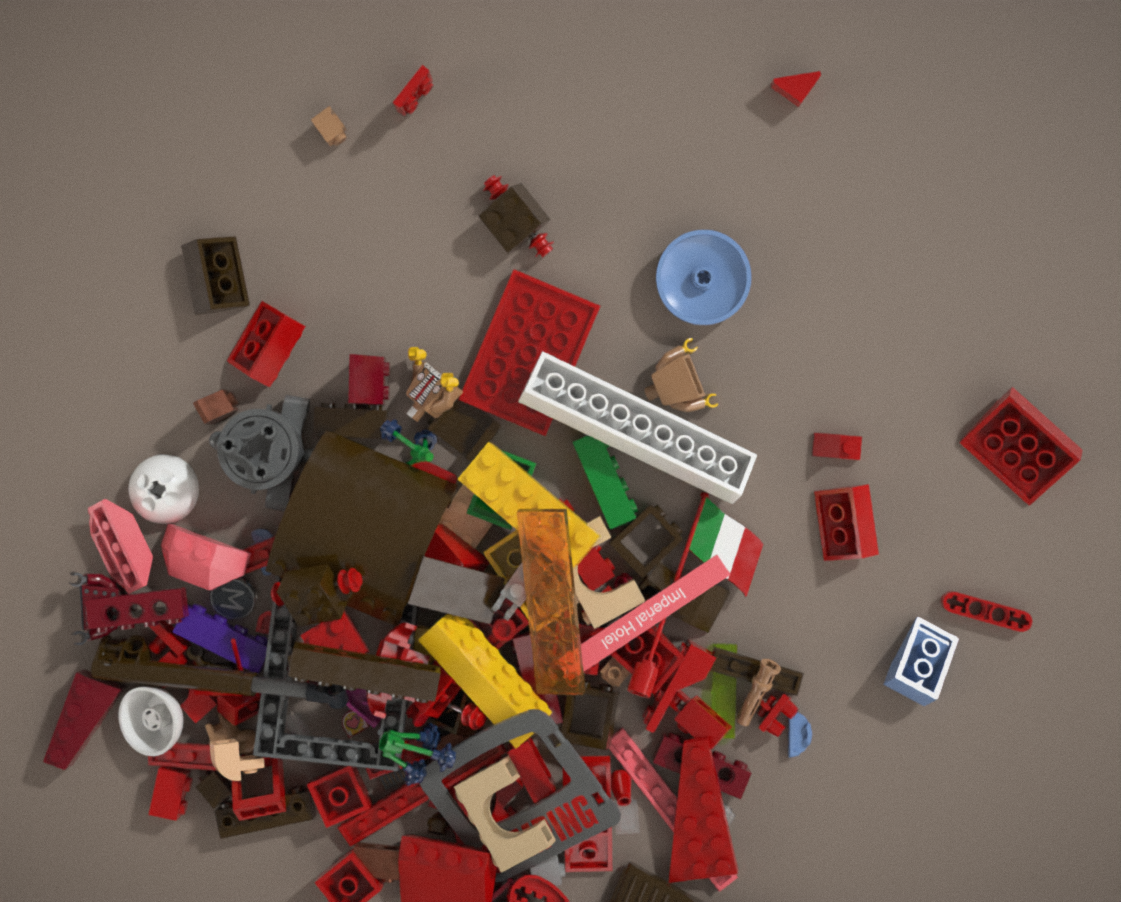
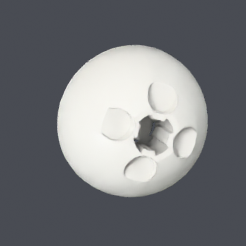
(176, 486)
(150, 720)

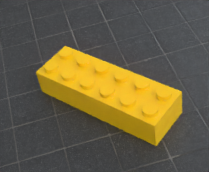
(510, 488)
(481, 671)

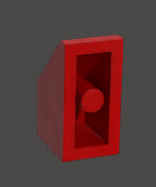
(238, 708)

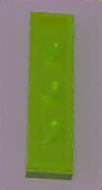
(724, 693)

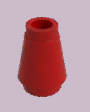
(621, 787)

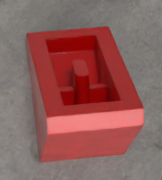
(795, 87)

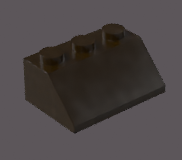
(215, 275)

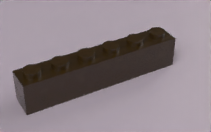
(364, 672)

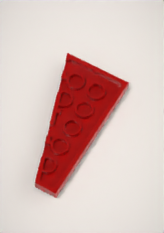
(701, 829)

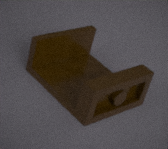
(465, 428)

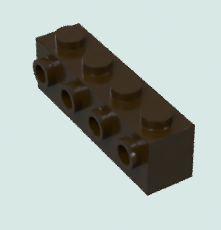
(298, 809)

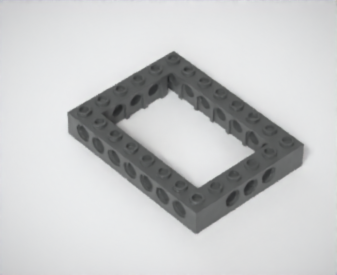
(270, 732)

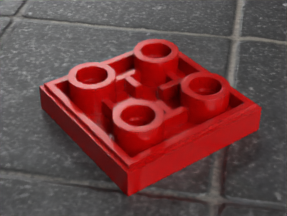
(419, 84)

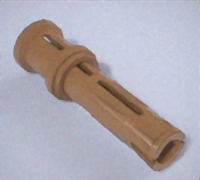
(760, 685)

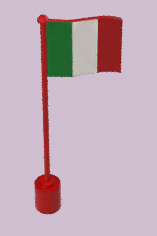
(710, 535)

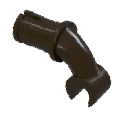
(200, 661)

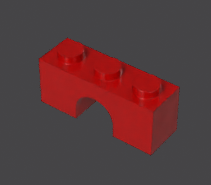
(195, 705)

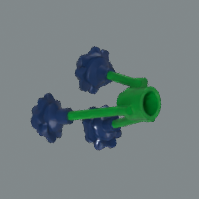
(430, 737)

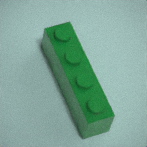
(605, 481)

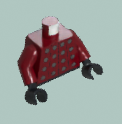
(92, 587)

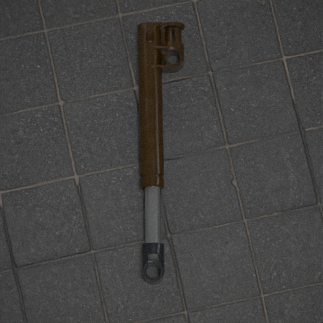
(129, 662)

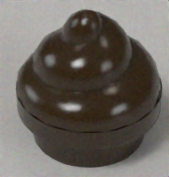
(437, 824)

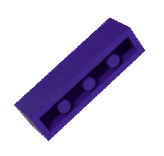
(216, 635)

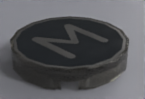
(234, 599)

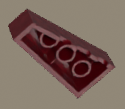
(522, 647)
(81, 716)

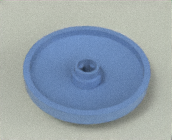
(703, 277)

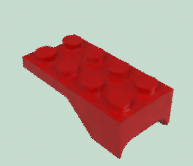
(690, 671)

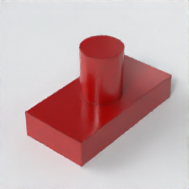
(166, 637)

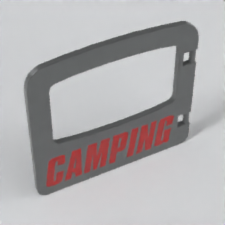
(569, 812)

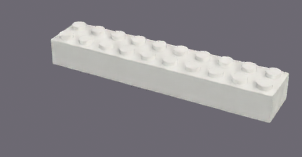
(638, 428)

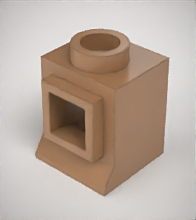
(330, 127)
(613, 672)

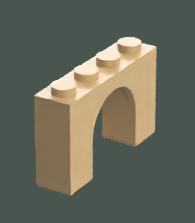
(605, 606)
(505, 846)

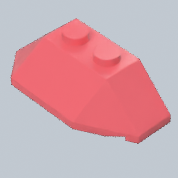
(120, 545)
(201, 559)

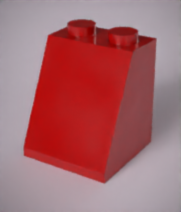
(453, 549)

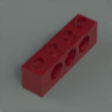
(98, 609)
(733, 784)

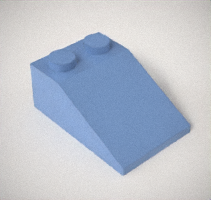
(921, 662)

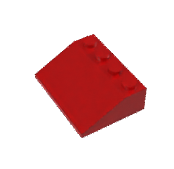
(1021, 446)
(444, 871)

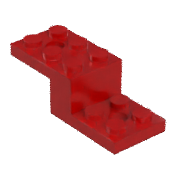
(601, 858)

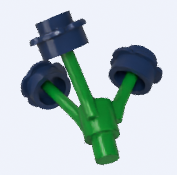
(423, 441)

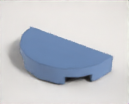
(798, 735)

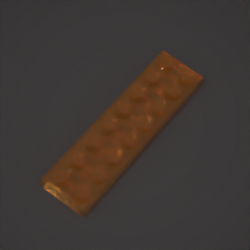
(551, 601)

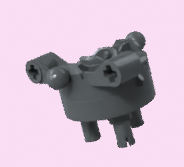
(265, 449)

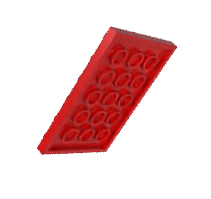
(526, 322)

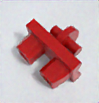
(783, 706)

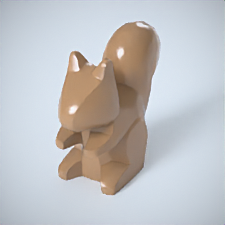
(226, 730)

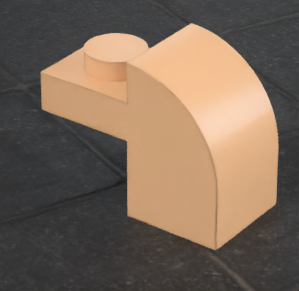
(227, 760)

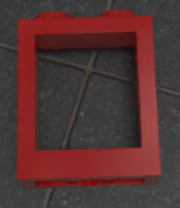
(532, 769)
(264, 804)

